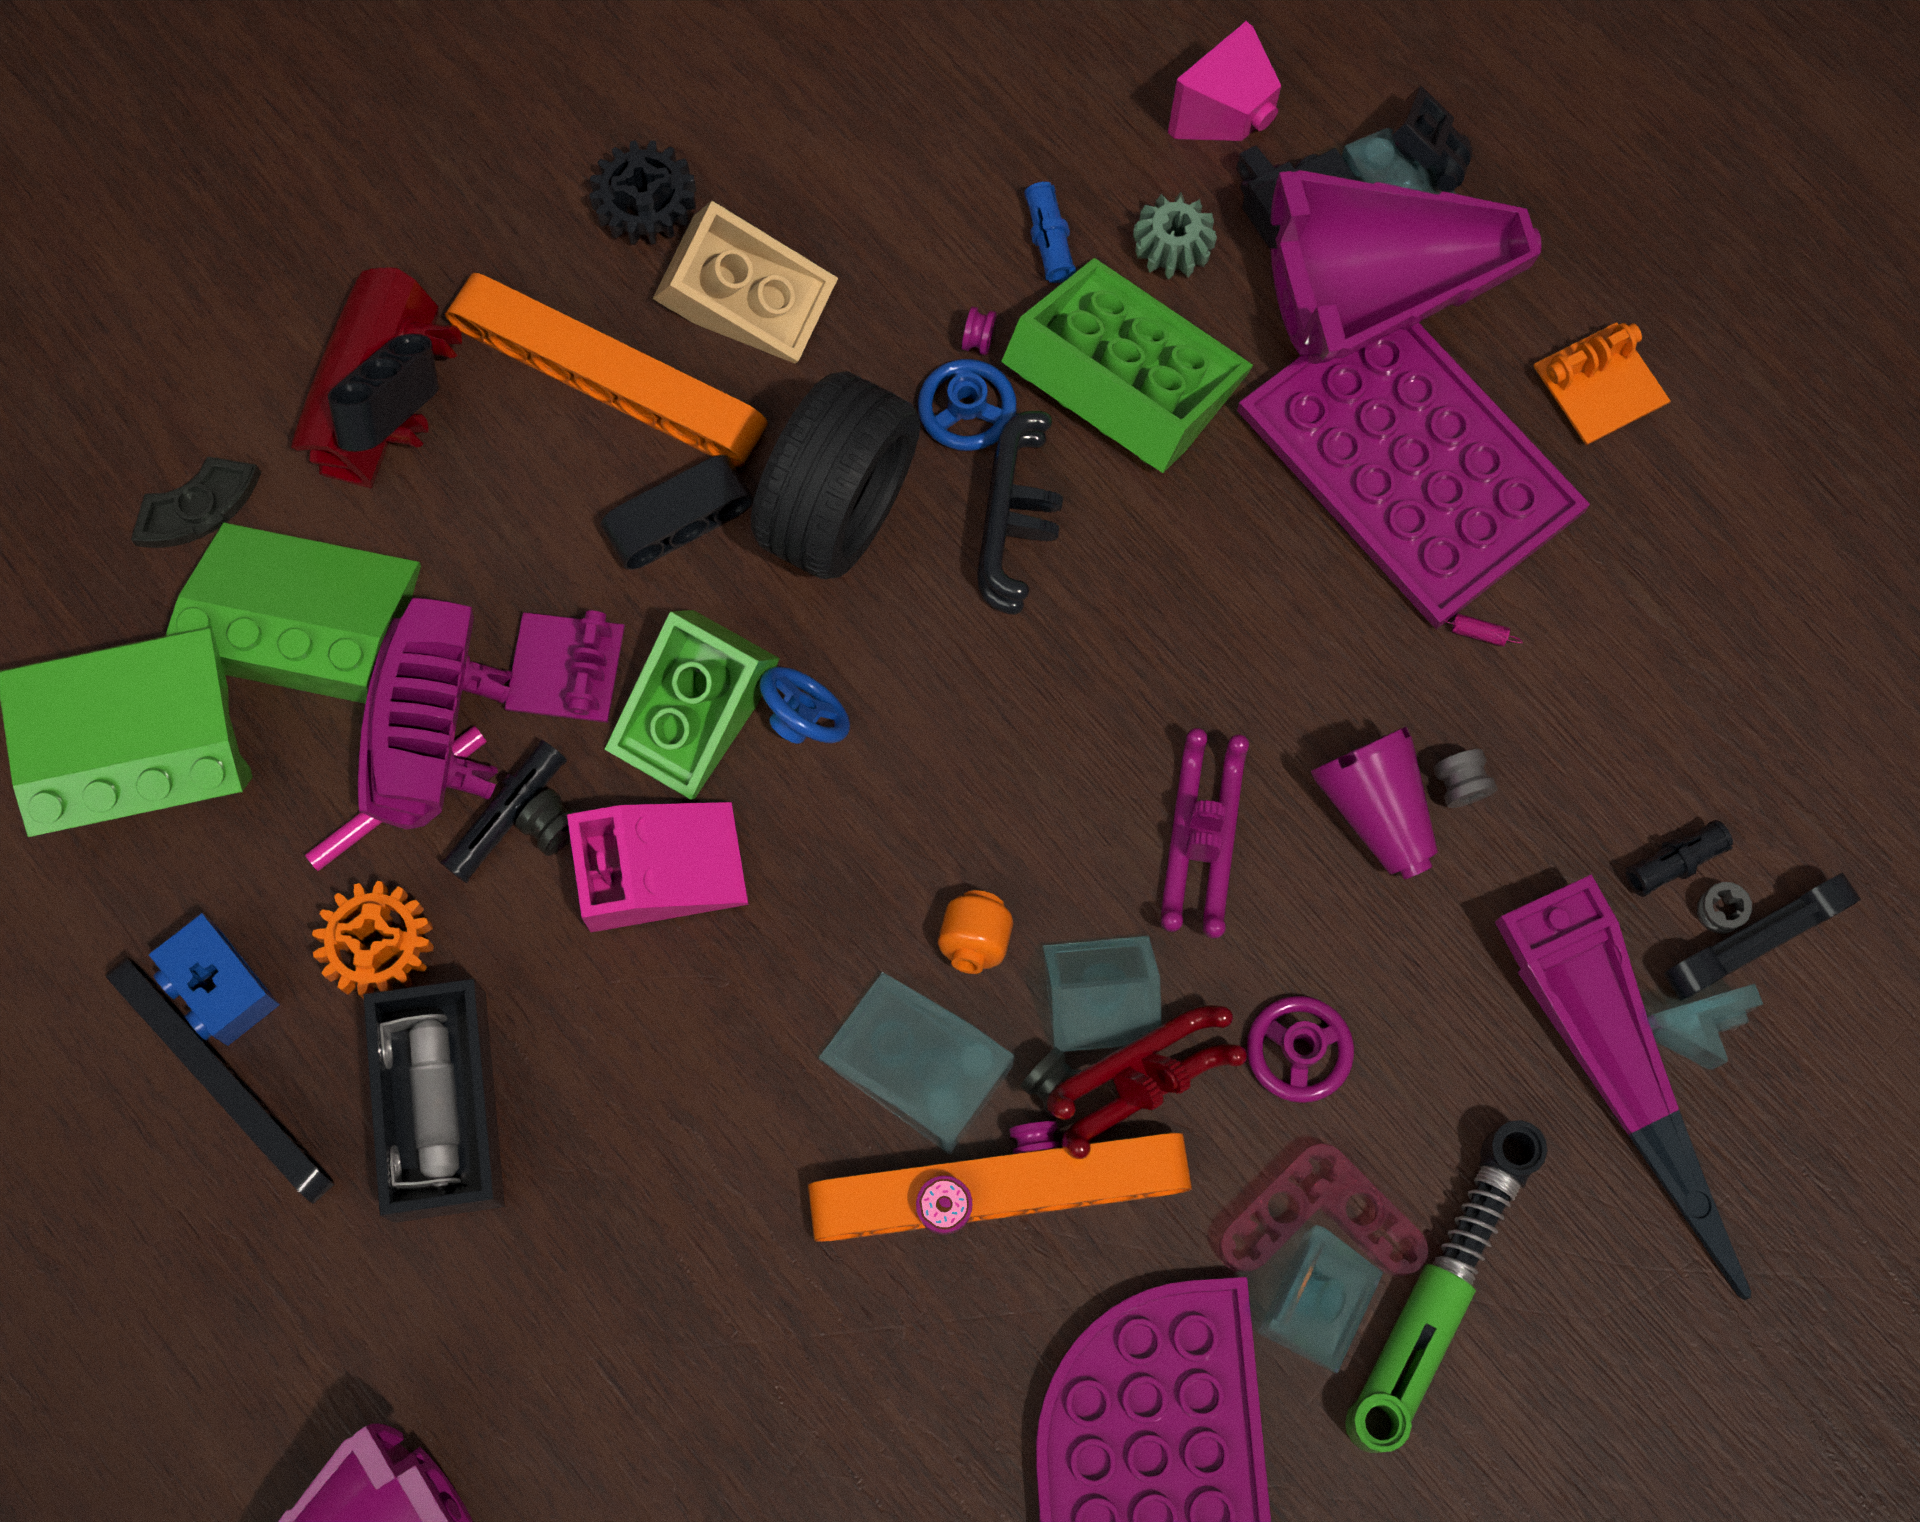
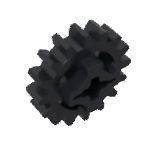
(643, 192)

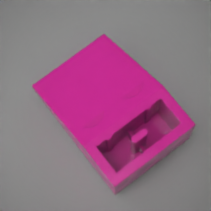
(655, 862)

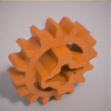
(374, 917)

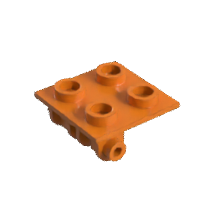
(1602, 381)

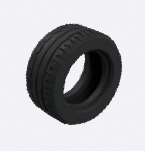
(834, 474)

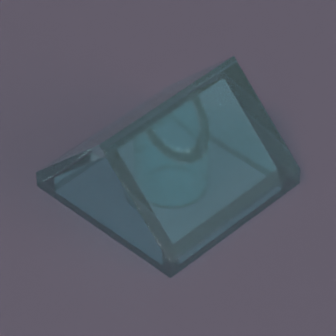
(1102, 992)
(1321, 1299)

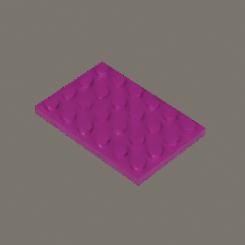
(1415, 466)

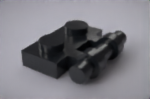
(1427, 135)

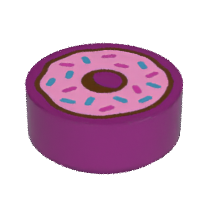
(944, 1205)

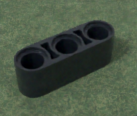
(383, 392)
(676, 512)

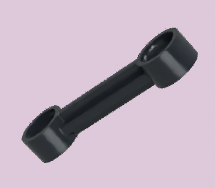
(1761, 936)

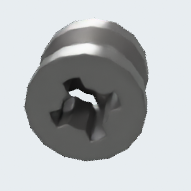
(1465, 778)

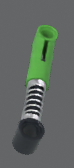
(1443, 1292)

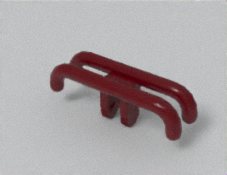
(1141, 1075)

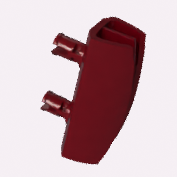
(377, 310)

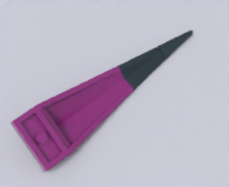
(1587, 988)

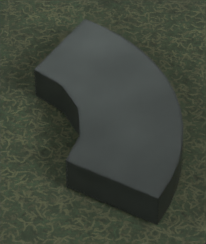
(196, 507)

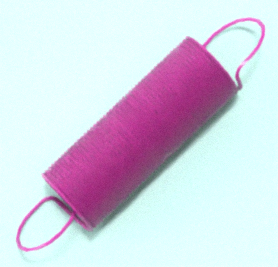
(1481, 630)

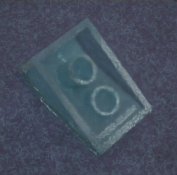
(918, 1061)

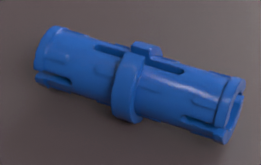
(1050, 232)

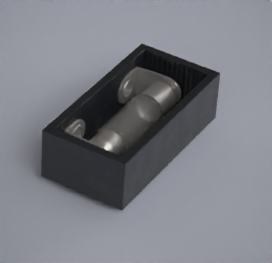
(433, 1101)

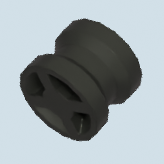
(546, 821)
(1047, 1075)

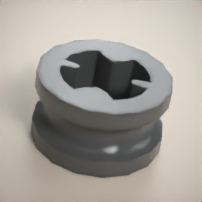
(1731, 895)

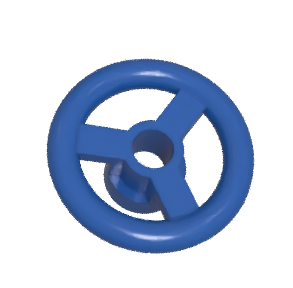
(966, 384)
(798, 712)

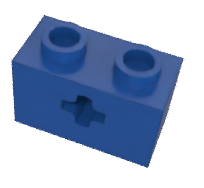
(205, 951)

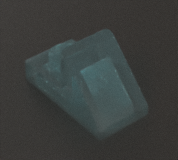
(1695, 1026)

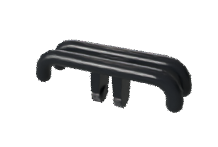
(994, 585)

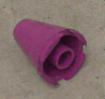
(1384, 801)

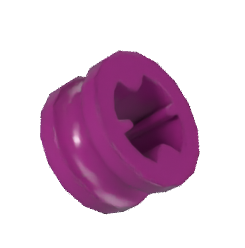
(979, 330)
(1035, 1137)

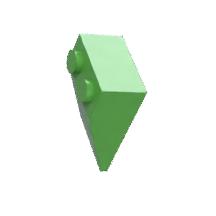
(689, 701)

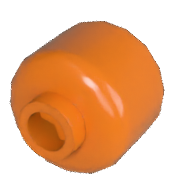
(975, 931)

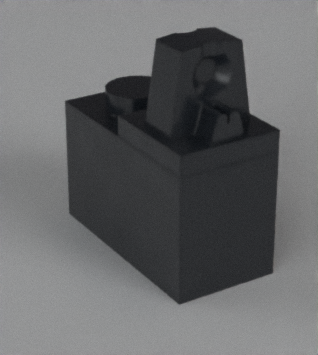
(1261, 178)

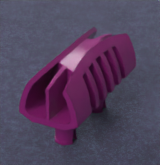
(414, 715)

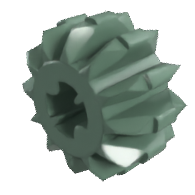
(1174, 235)

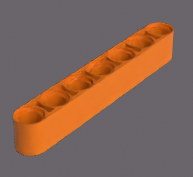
(606, 369)
(1004, 1186)

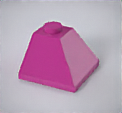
(1226, 91)

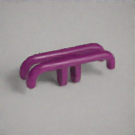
(1203, 833)

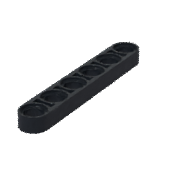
(220, 1080)

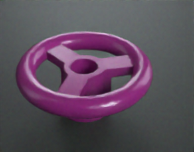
(1316, 1038)

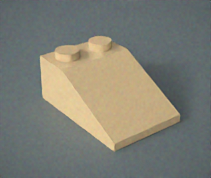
(745, 284)

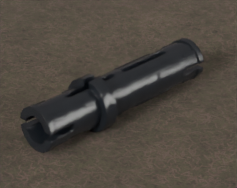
(503, 811)

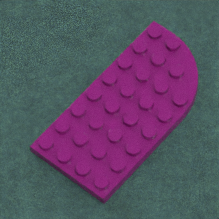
(1157, 1413)

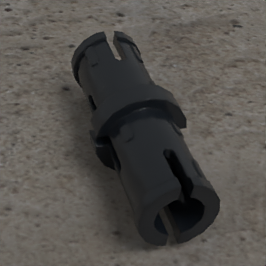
(1679, 858)

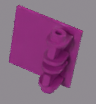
(565, 666)

